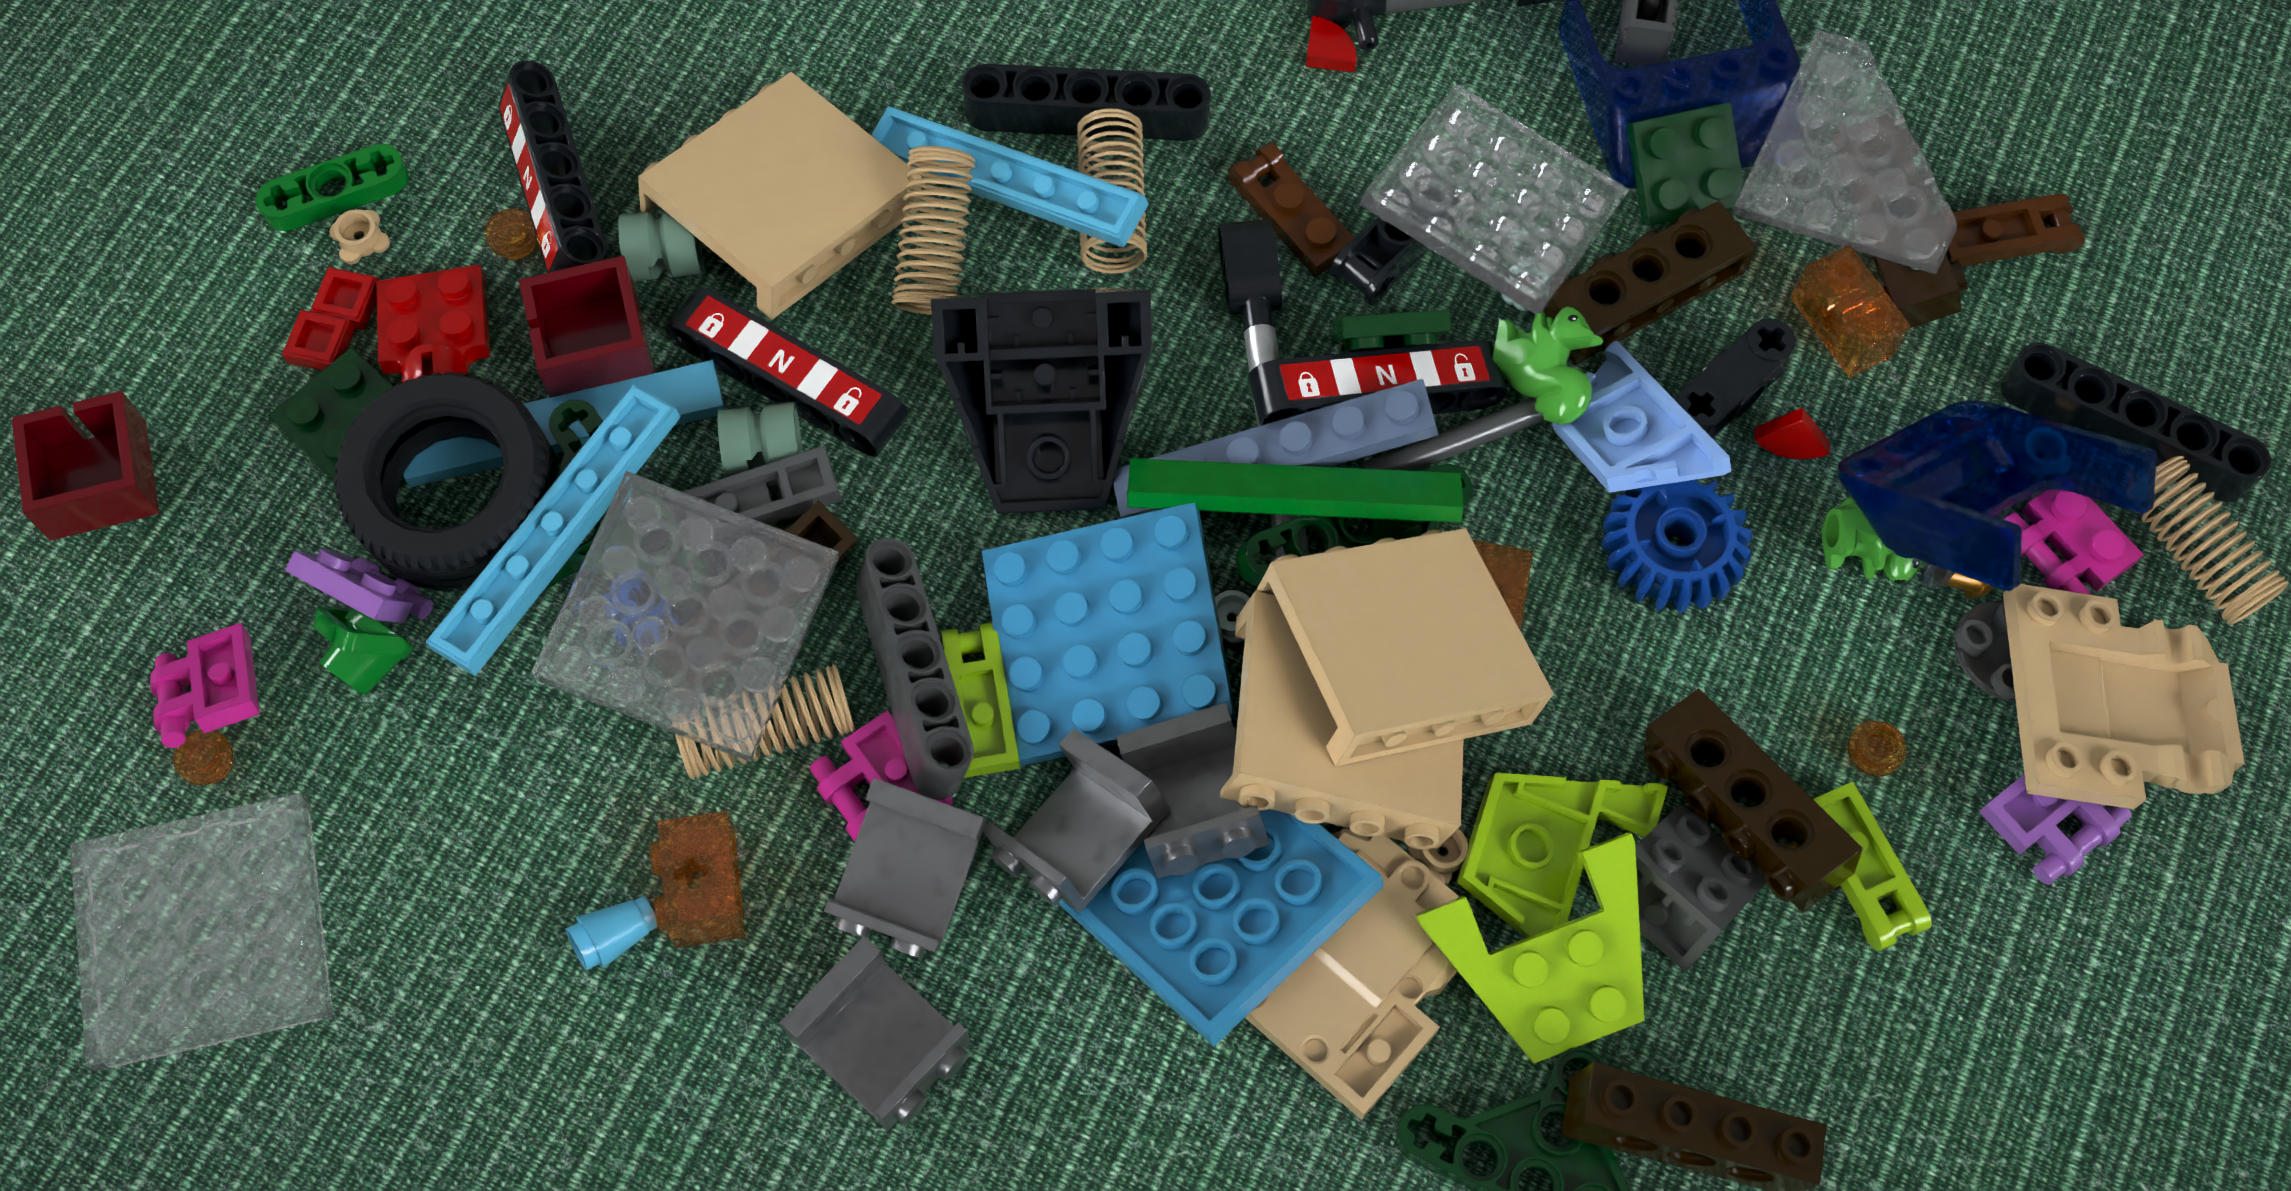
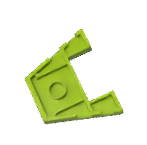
(1529, 838)
(1565, 980)

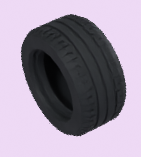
(416, 418)

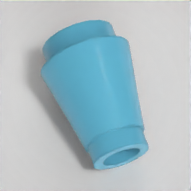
(610, 931)

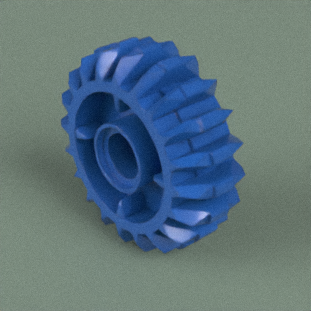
(1672, 572)

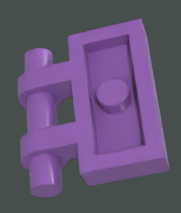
(360, 585)
(2033, 818)

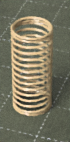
(1113, 148)
(924, 157)
(2244, 603)
(841, 717)

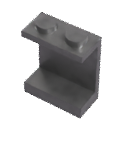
(1189, 765)
(1082, 827)
(906, 868)
(876, 1035)

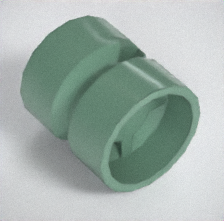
(657, 246)
(757, 439)

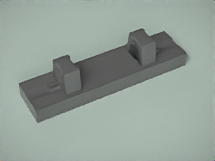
(794, 482)

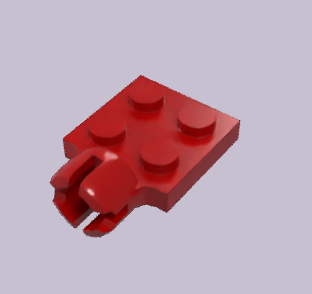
(432, 322)

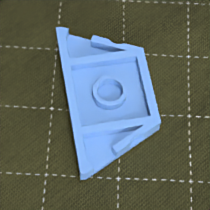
(1638, 432)

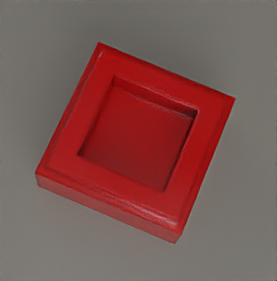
(346, 296)
(317, 340)

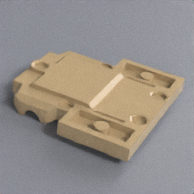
(2116, 701)
(1354, 1001)

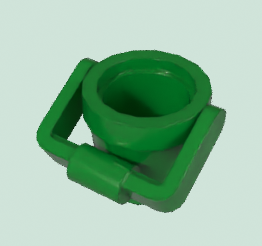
(360, 647)

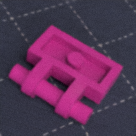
(2083, 537)
(220, 681)
(873, 753)

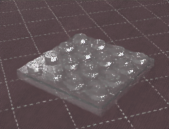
(1495, 198)
(686, 616)
(199, 932)

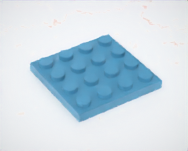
(1107, 629)
(1232, 926)

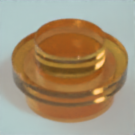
(511, 233)
(1876, 748)
(203, 758)

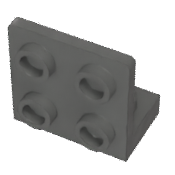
(1689, 886)

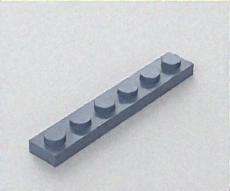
(1315, 437)

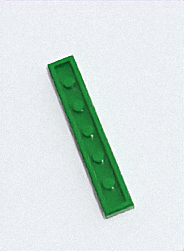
(1296, 490)

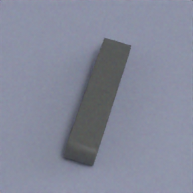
(911, 689)

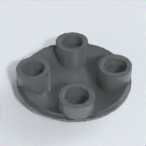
(1984, 649)

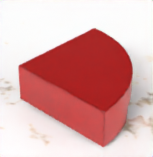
(1330, 47)
(1793, 436)

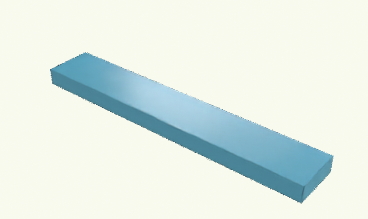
(1022, 179)
(690, 389)
(552, 531)

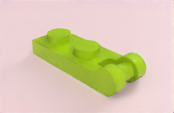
(983, 698)
(1877, 873)

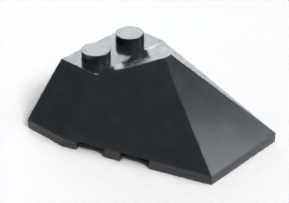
(1045, 388)

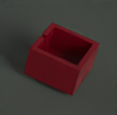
(589, 324)
(83, 482)

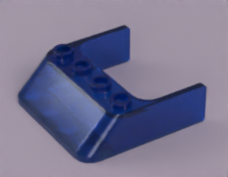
(1749, 77)
(1947, 477)

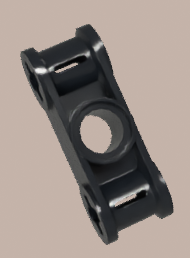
(1376, 260)
(1738, 375)

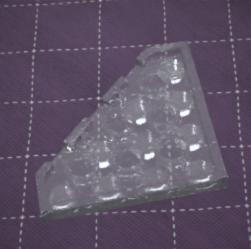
(1847, 164)

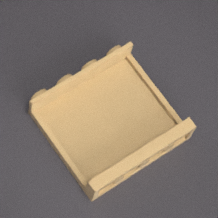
(782, 190)
(1408, 643)
(1285, 759)

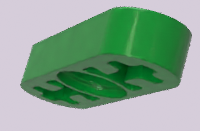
(312, 178)

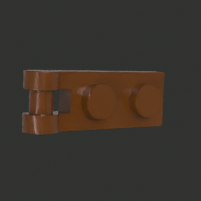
(1294, 209)
(2014, 230)

